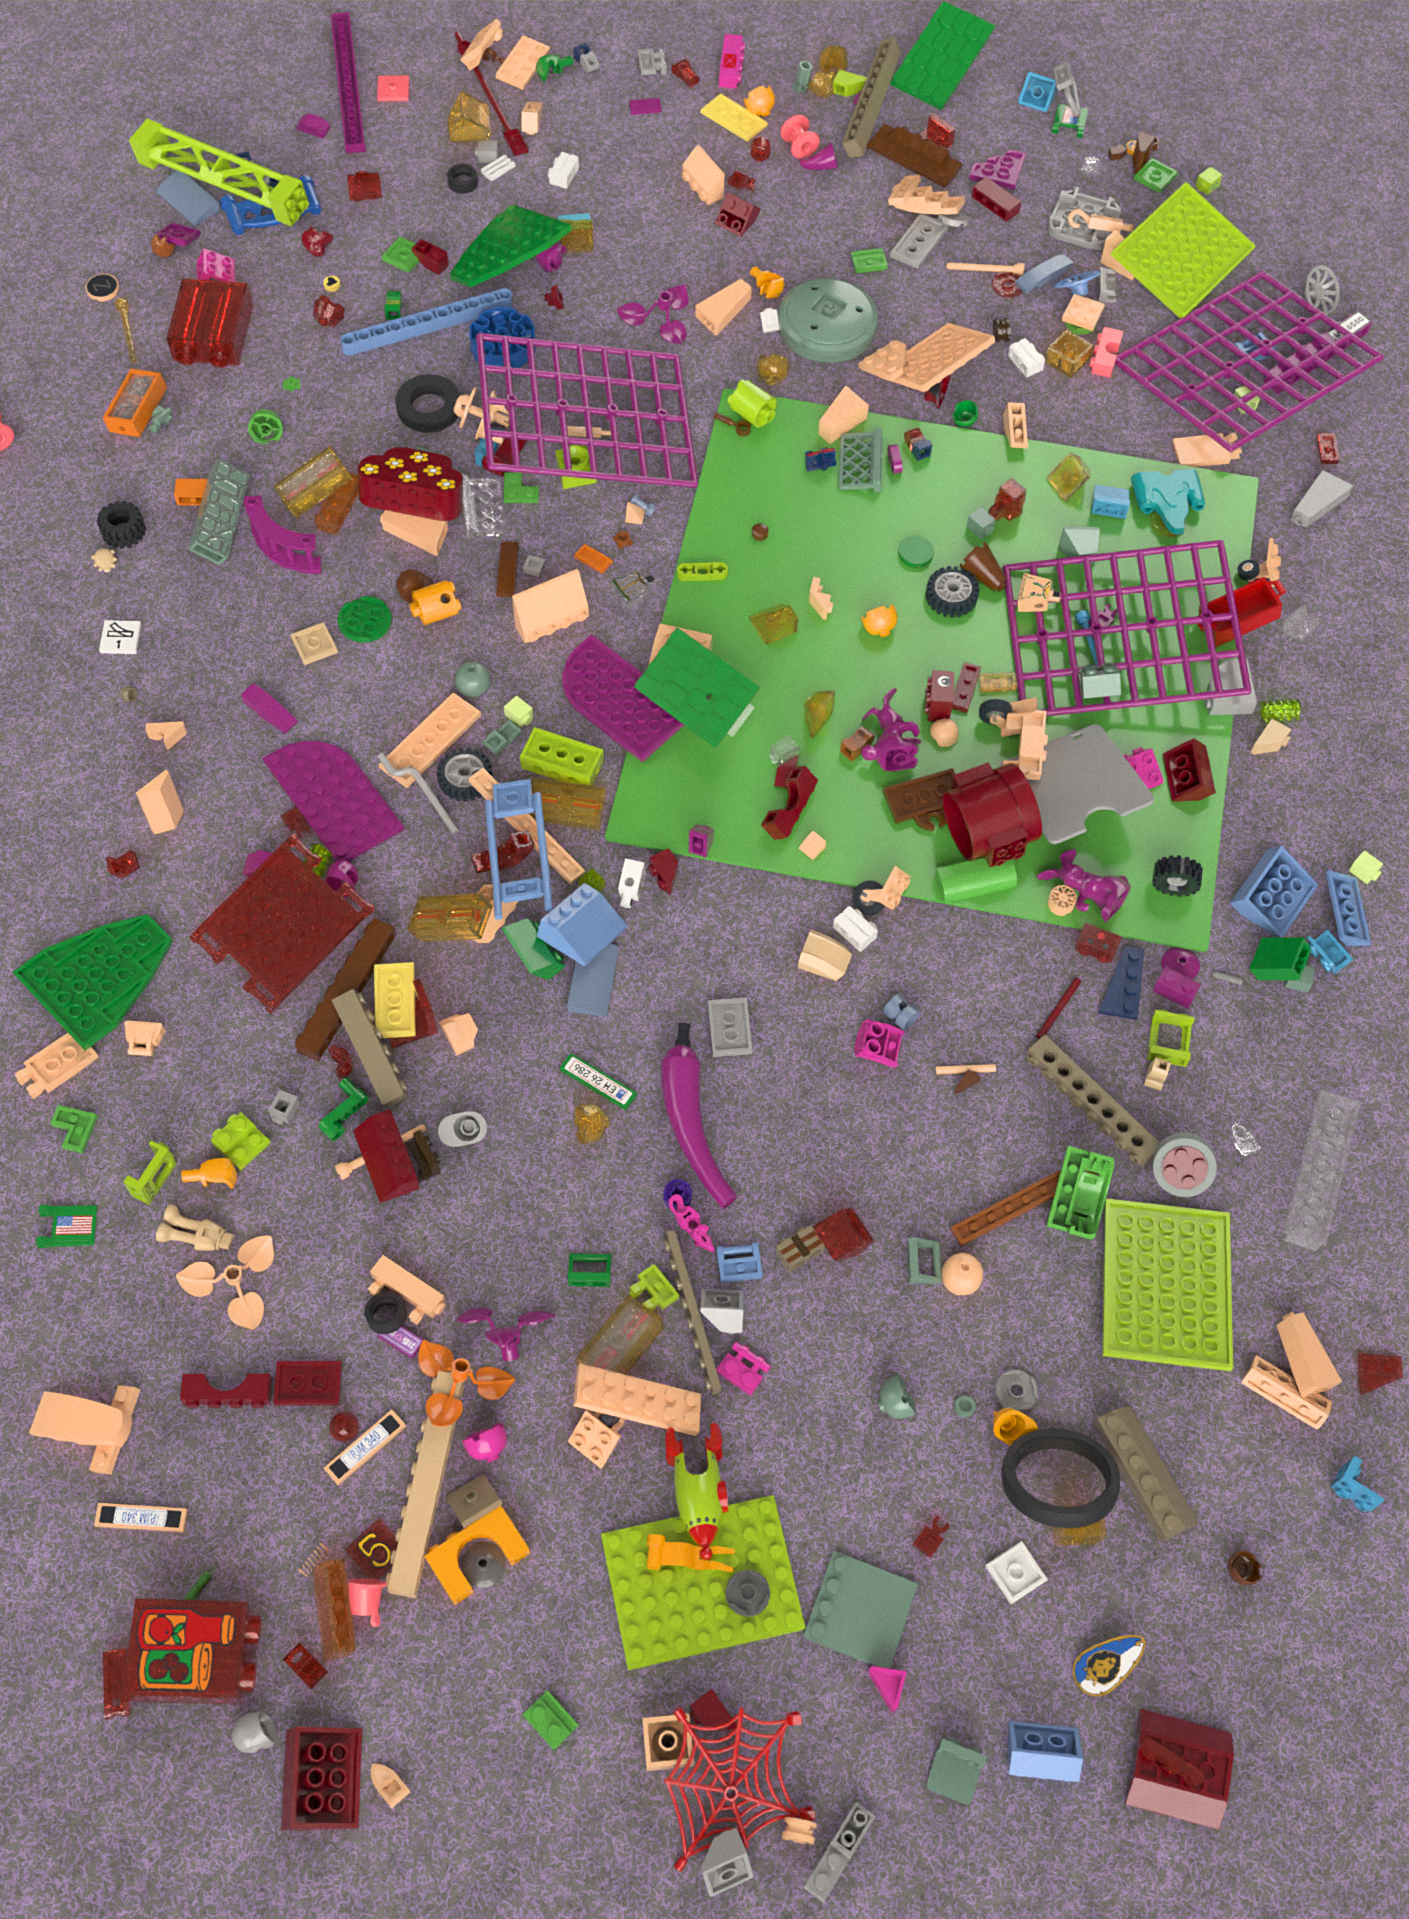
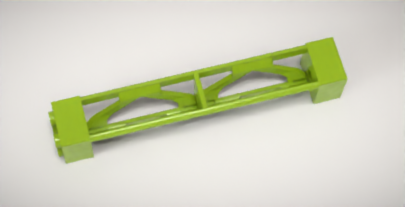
(152, 145)

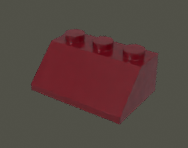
(1189, 772)

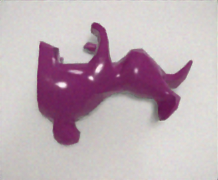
(892, 749)
(1106, 891)

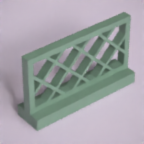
(875, 464)

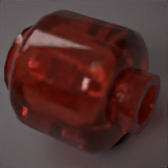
(760, 149)

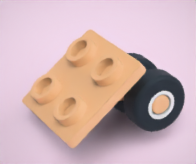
(1251, 571)

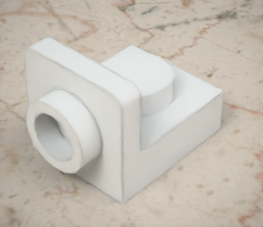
(769, 320)

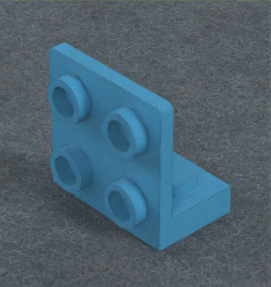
(1110, 501)
(1347, 1487)

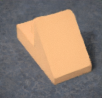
(170, 731)

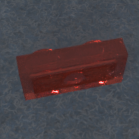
(1328, 448)

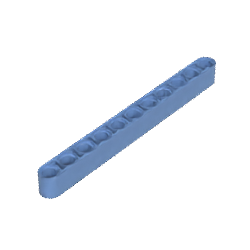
(423, 322)

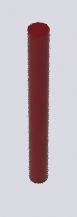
(1058, 1008)

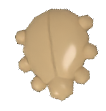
(104, 559)

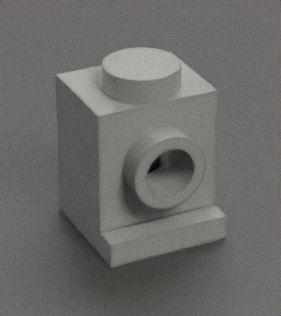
(283, 1101)

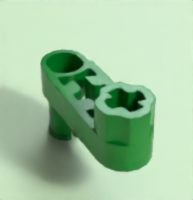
(331, 1124)

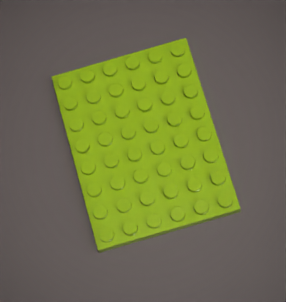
(1183, 250)
(1167, 1285)
(685, 1609)

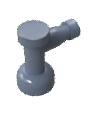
(648, 508)

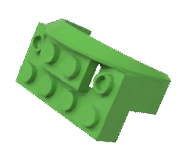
(1080, 1192)

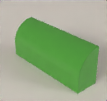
(974, 879)

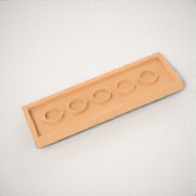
(432, 737)
(637, 1399)

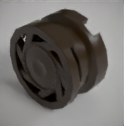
(1001, 329)

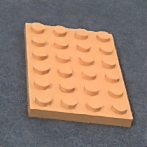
(941, 355)

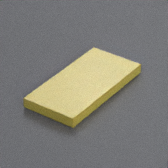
(734, 117)
(395, 999)

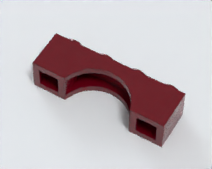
(800, 785)
(253, 1391)

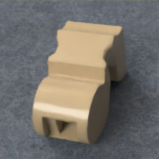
(1157, 1073)

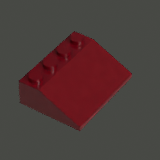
(321, 1778)

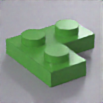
(516, 493)
(79, 1127)

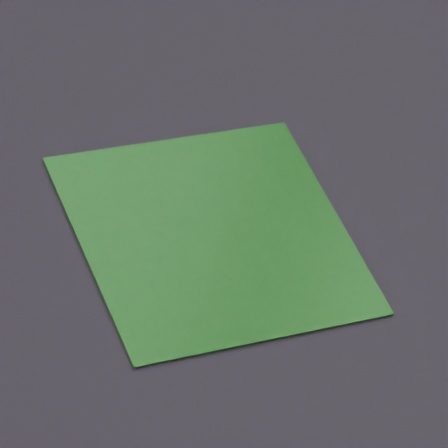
(854, 549)

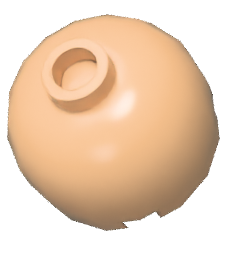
(962, 1274)

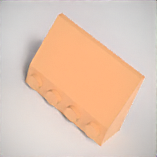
(550, 606)

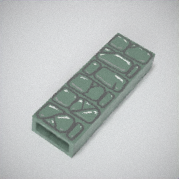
(219, 512)

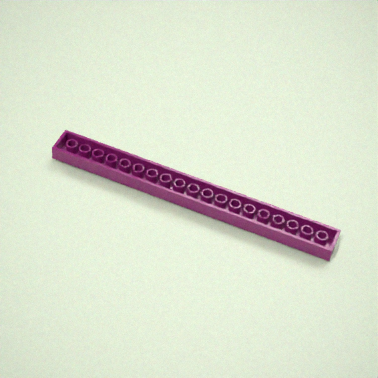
(347, 83)

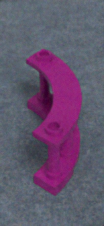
(272, 537)

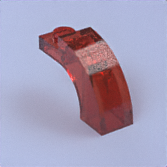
(509, 854)

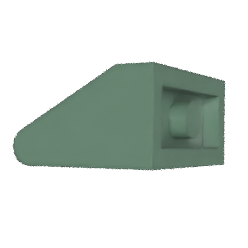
(913, 1266)

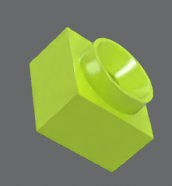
(579, 462)

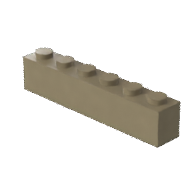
(370, 1048)

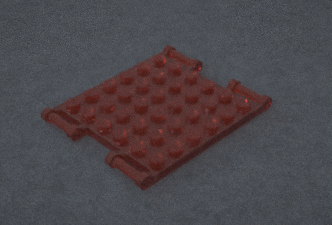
(281, 922)

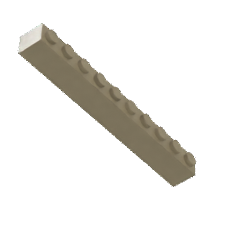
(871, 98)

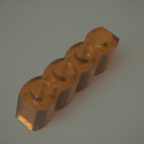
(337, 507)

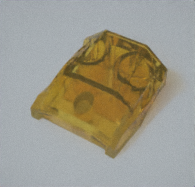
(581, 236)

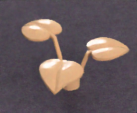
(247, 1309)

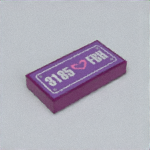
(403, 1341)

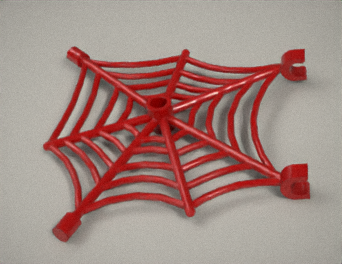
(804, 1813)

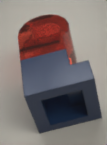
(918, 443)

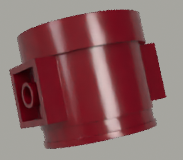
(992, 813)

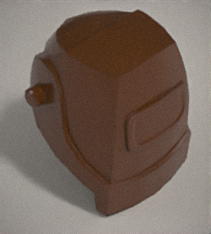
(410, 581)

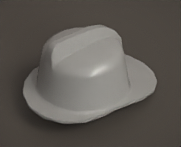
(462, 1129)

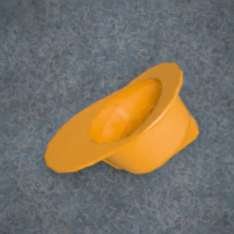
(1011, 1425)

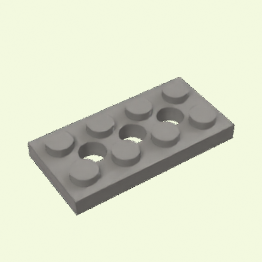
(922, 249)

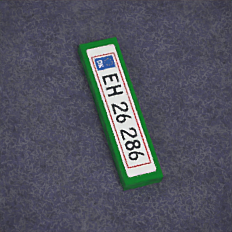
(598, 1081)

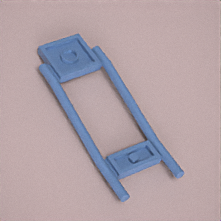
(512, 800)

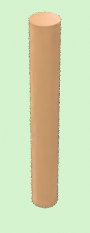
(964, 1068)

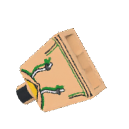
(1036, 594)

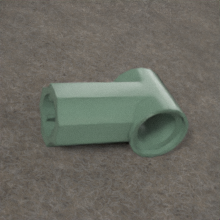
(803, 76)

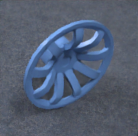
(1078, 287)

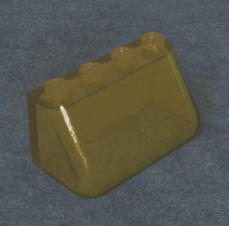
(468, 120)

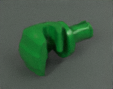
(548, 61)

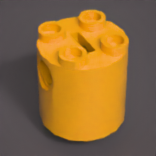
(428, 603)

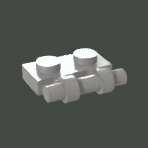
(647, 61)

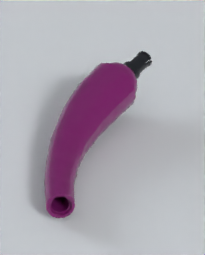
(682, 1102)

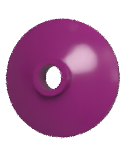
(1171, 960)

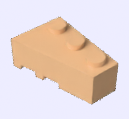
(843, 415)

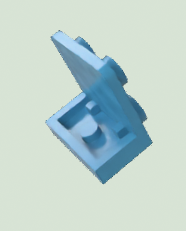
(1330, 951)

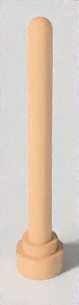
(1017, 268)
(345, 1169)

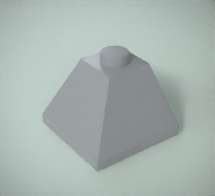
(723, 1309)
(726, 1863)

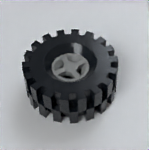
(1177, 876)

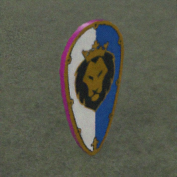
(1107, 1664)

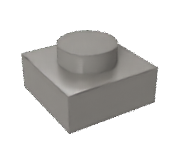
(534, 566)

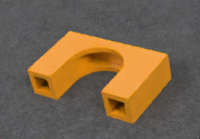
(445, 1558)

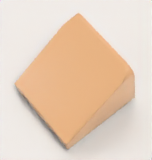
(813, 845)

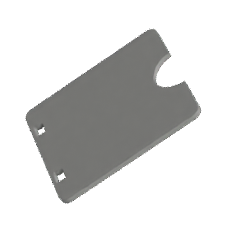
(1084, 779)

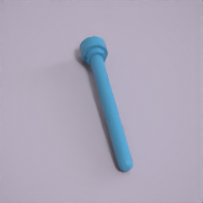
(1083, 618)

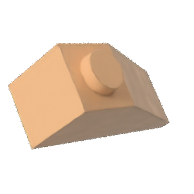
(531, 117)
(1015, 425)

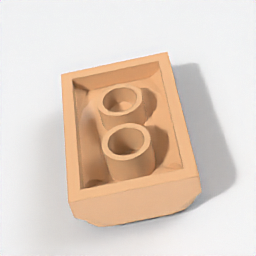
(482, 41)

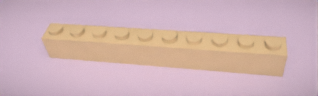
(423, 1498)

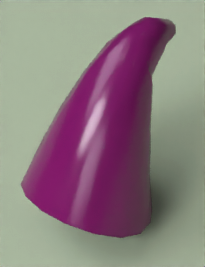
(822, 160)

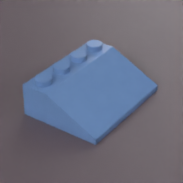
(1274, 892)
(581, 925)

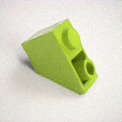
(848, 83)

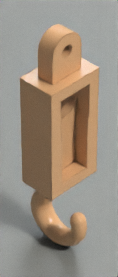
(1100, 222)

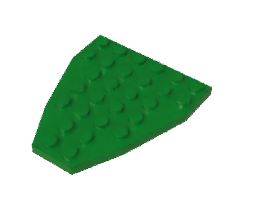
(507, 242)
(96, 975)

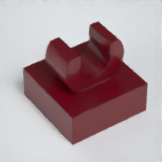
(555, 298)

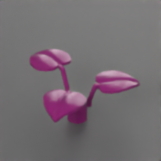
(672, 331)
(504, 1336)

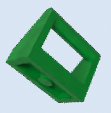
(589, 1279)

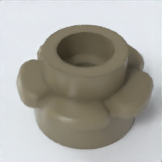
(128, 691)

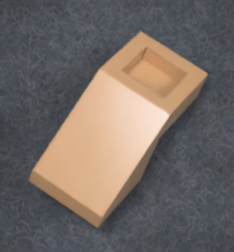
(819, 600)

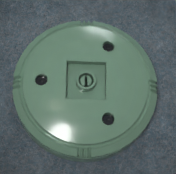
(828, 320)

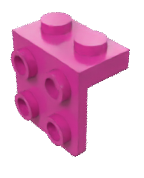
(1146, 766)

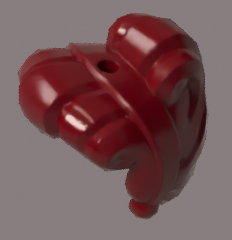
(316, 242)

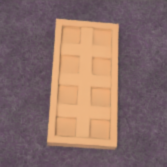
(521, 62)

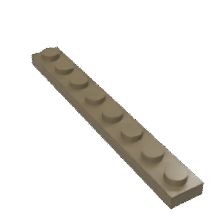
(694, 1320)

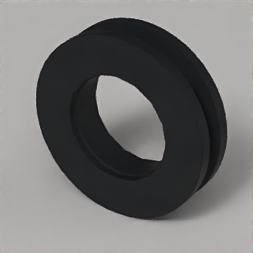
(421, 386)

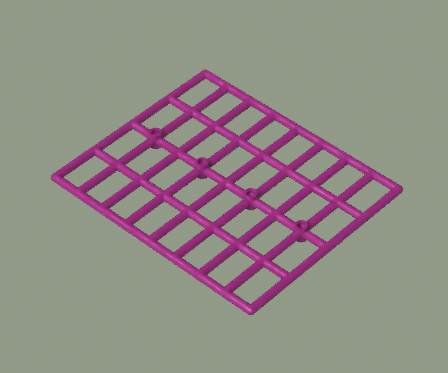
(1265, 349)
(563, 407)
(1150, 625)

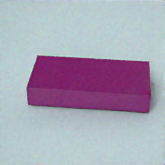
(645, 106)

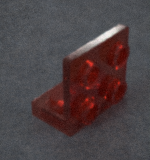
(939, 131)

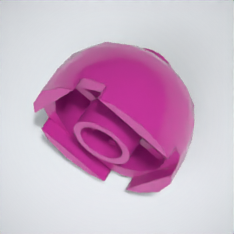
(486, 1443)

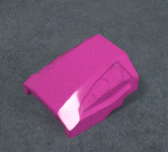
(878, 1042)

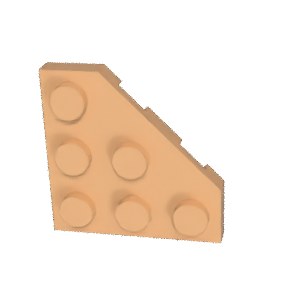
(886, 361)

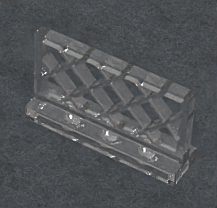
(470, 519)

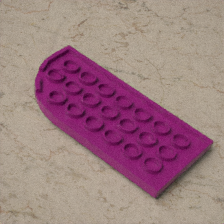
(603, 691)
(333, 797)

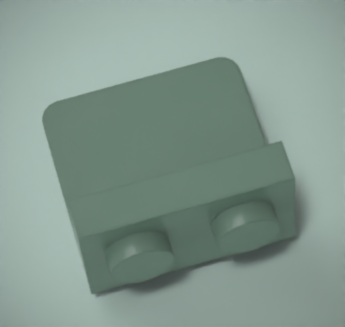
(955, 1770)

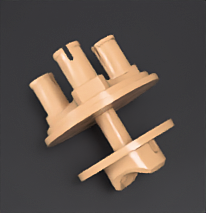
(494, 415)

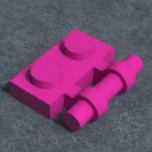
(740, 1374)

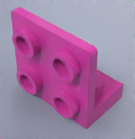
(215, 266)

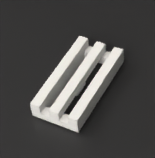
(496, 168)

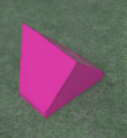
(889, 1684)

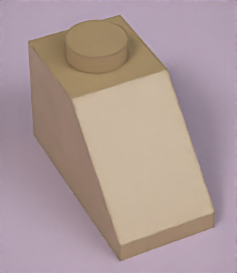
(1272, 738)

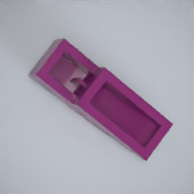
(268, 708)

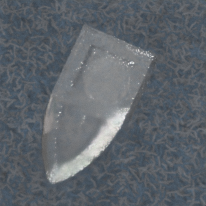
(1244, 1142)

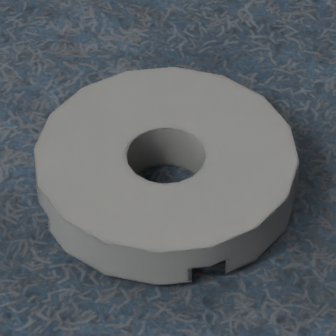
(954, 219)
(1021, 1379)

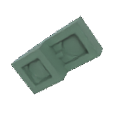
(500, 739)

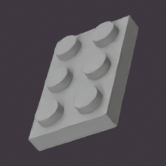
(729, 1027)

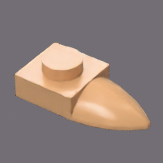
(388, 1784)

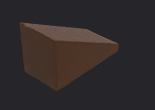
(967, 1081)

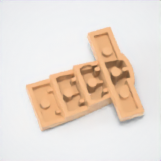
(923, 199)
(88, 1423)

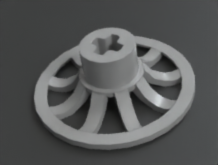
(1317, 292)

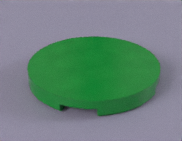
(364, 619)

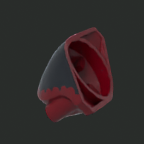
(934, 392)

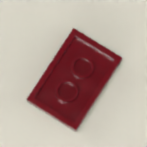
(308, 1383)

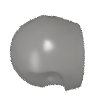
(248, 1733)

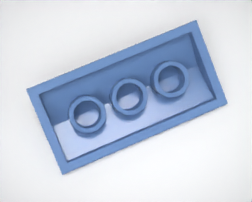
(1346, 909)

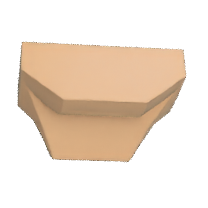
(460, 1032)

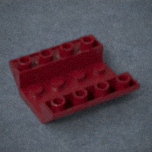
(1168, 1794)

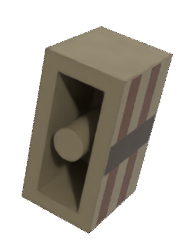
(799, 1248)

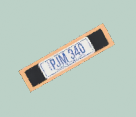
(365, 1447)
(141, 1517)

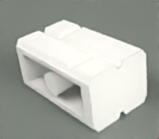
(563, 170)
(1026, 357)
(855, 928)

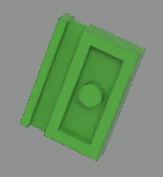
(869, 260)
(550, 1720)

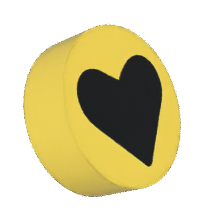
(331, 283)

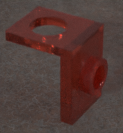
(307, 1667)

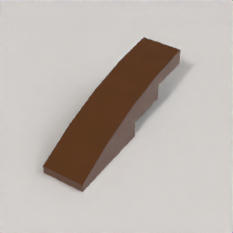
(507, 569)

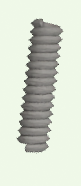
(1227, 977)

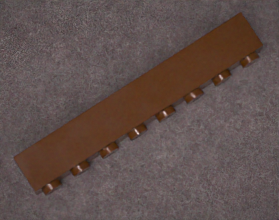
(354, 975)

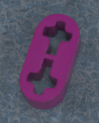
(895, 459)

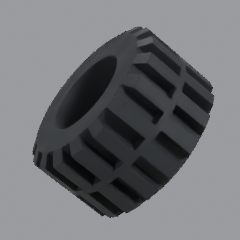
(125, 534)

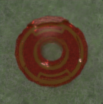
(1001, 289)

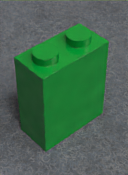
(1280, 958)

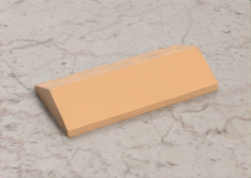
(161, 803)

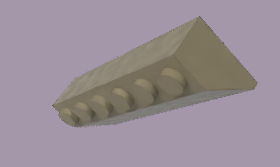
(1145, 1473)

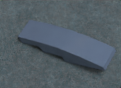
(1044, 272)

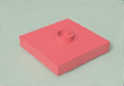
(393, 88)

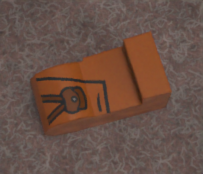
(854, 744)

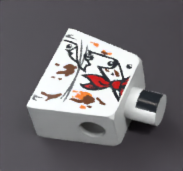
(631, 882)

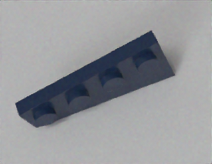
(1125, 987)

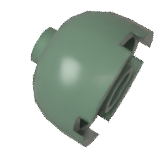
(472, 679)
(896, 1399)

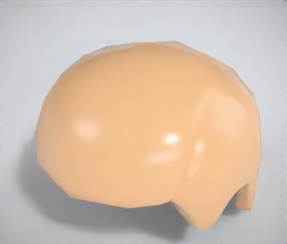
(944, 732)

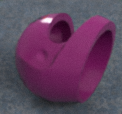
(343, 871)

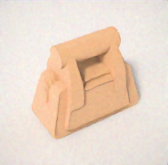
(145, 1034)

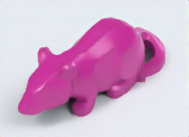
(689, 1221)

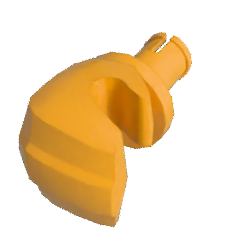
(768, 282)
(212, 1171)

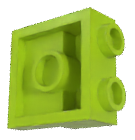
(239, 1140)

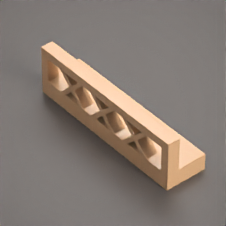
(1286, 1393)

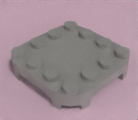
(1082, 236)

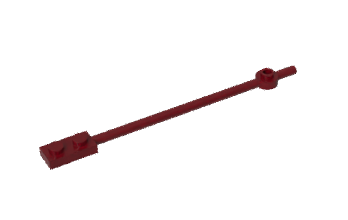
(512, 137)

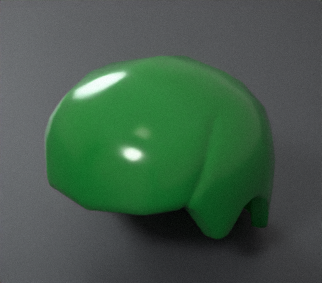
(965, 410)

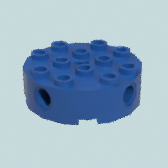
(503, 322)

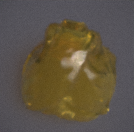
(822, 84)

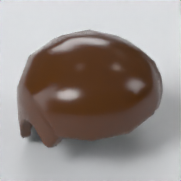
(1252, 1568)

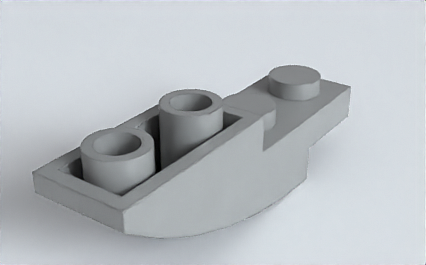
(839, 1852)

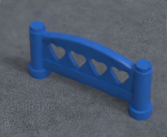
(237, 212)

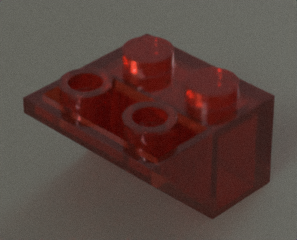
(843, 1234)

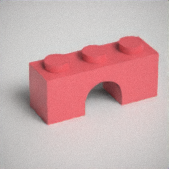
(1108, 342)

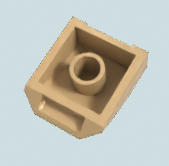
(824, 956)

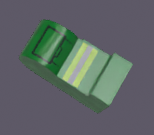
(393, 303)

